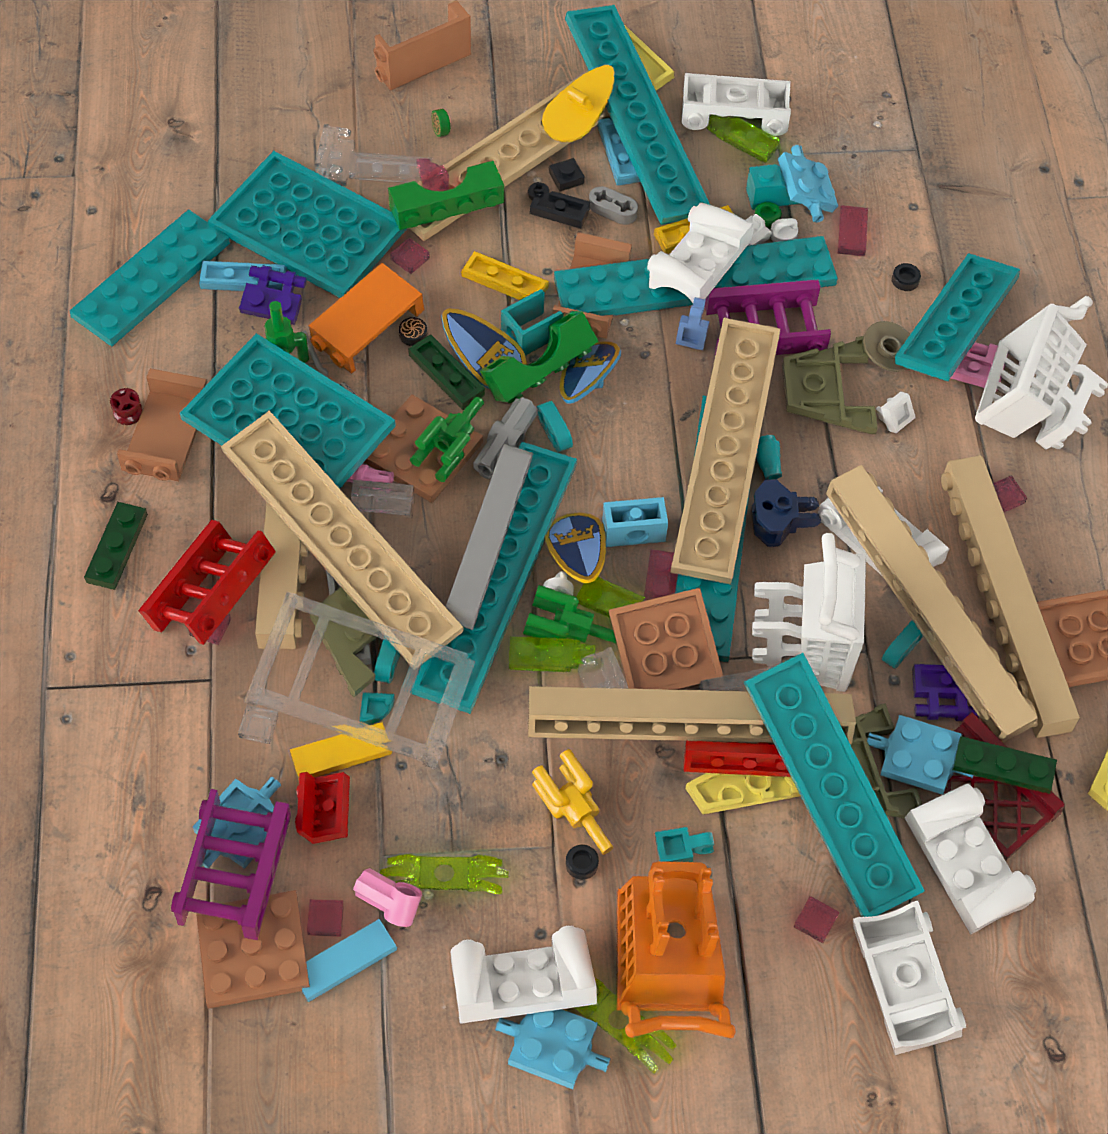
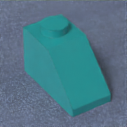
(767, 185)

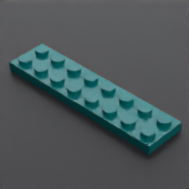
(834, 787)

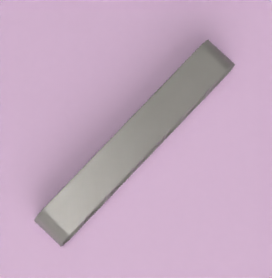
(488, 535)

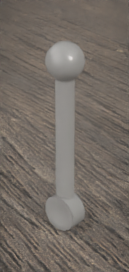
(315, 358)

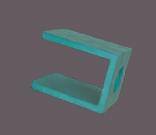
(523, 312)

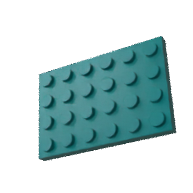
(307, 224)
(319, 413)

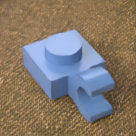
(692, 329)

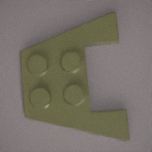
(816, 389)
(346, 643)
(880, 723)

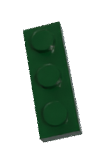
(446, 371)
(116, 545)
(1005, 765)

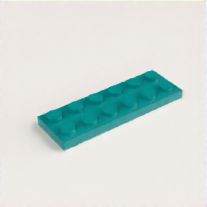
(149, 277)
(957, 317)

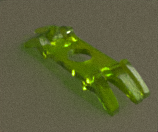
(464, 872)
(600, 1013)

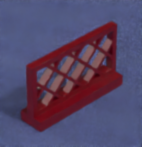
(1046, 804)

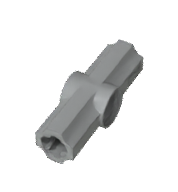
(508, 431)

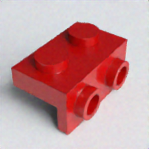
(323, 807)

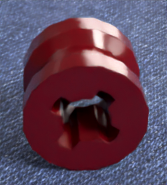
(122, 400)

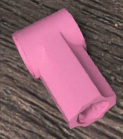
(396, 900)

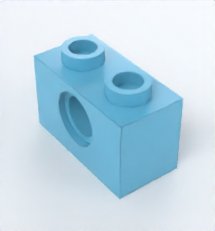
(635, 522)

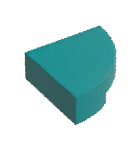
(375, 707)

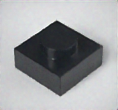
(566, 174)

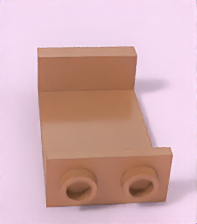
(425, 51)
(596, 251)
(161, 437)

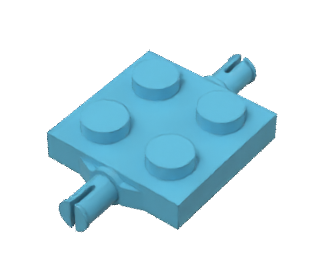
(808, 183)
(918, 754)
(242, 798)
(553, 1045)

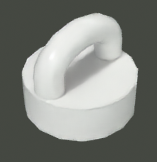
(784, 230)
(560, 583)

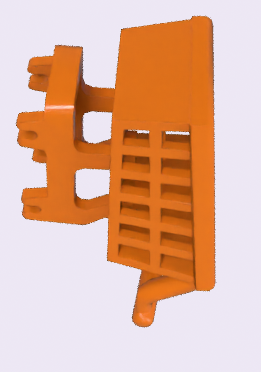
(667, 971)

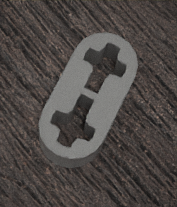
(613, 205)

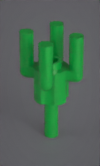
(280, 332)
(448, 436)
(568, 619)

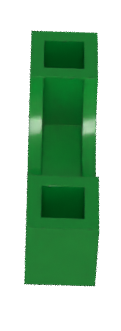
(417, 206)
(569, 338)

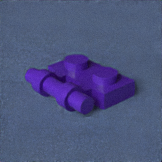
(258, 297)
(933, 683)

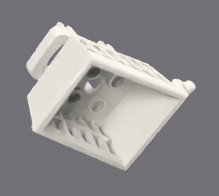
(1052, 351)
(830, 616)

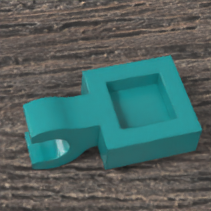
(678, 846)

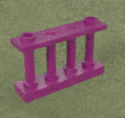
(776, 298)
(257, 885)

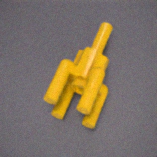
(572, 799)

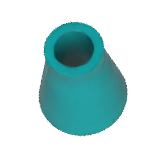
(769, 457)

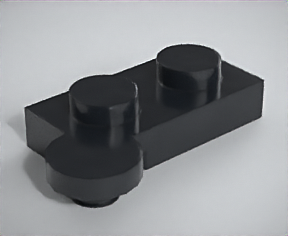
(557, 206)

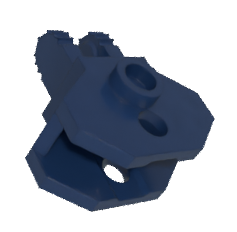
(777, 513)

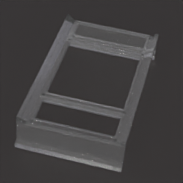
(427, 753)

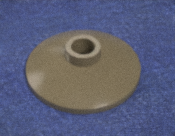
(883, 342)

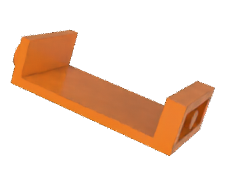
(363, 315)

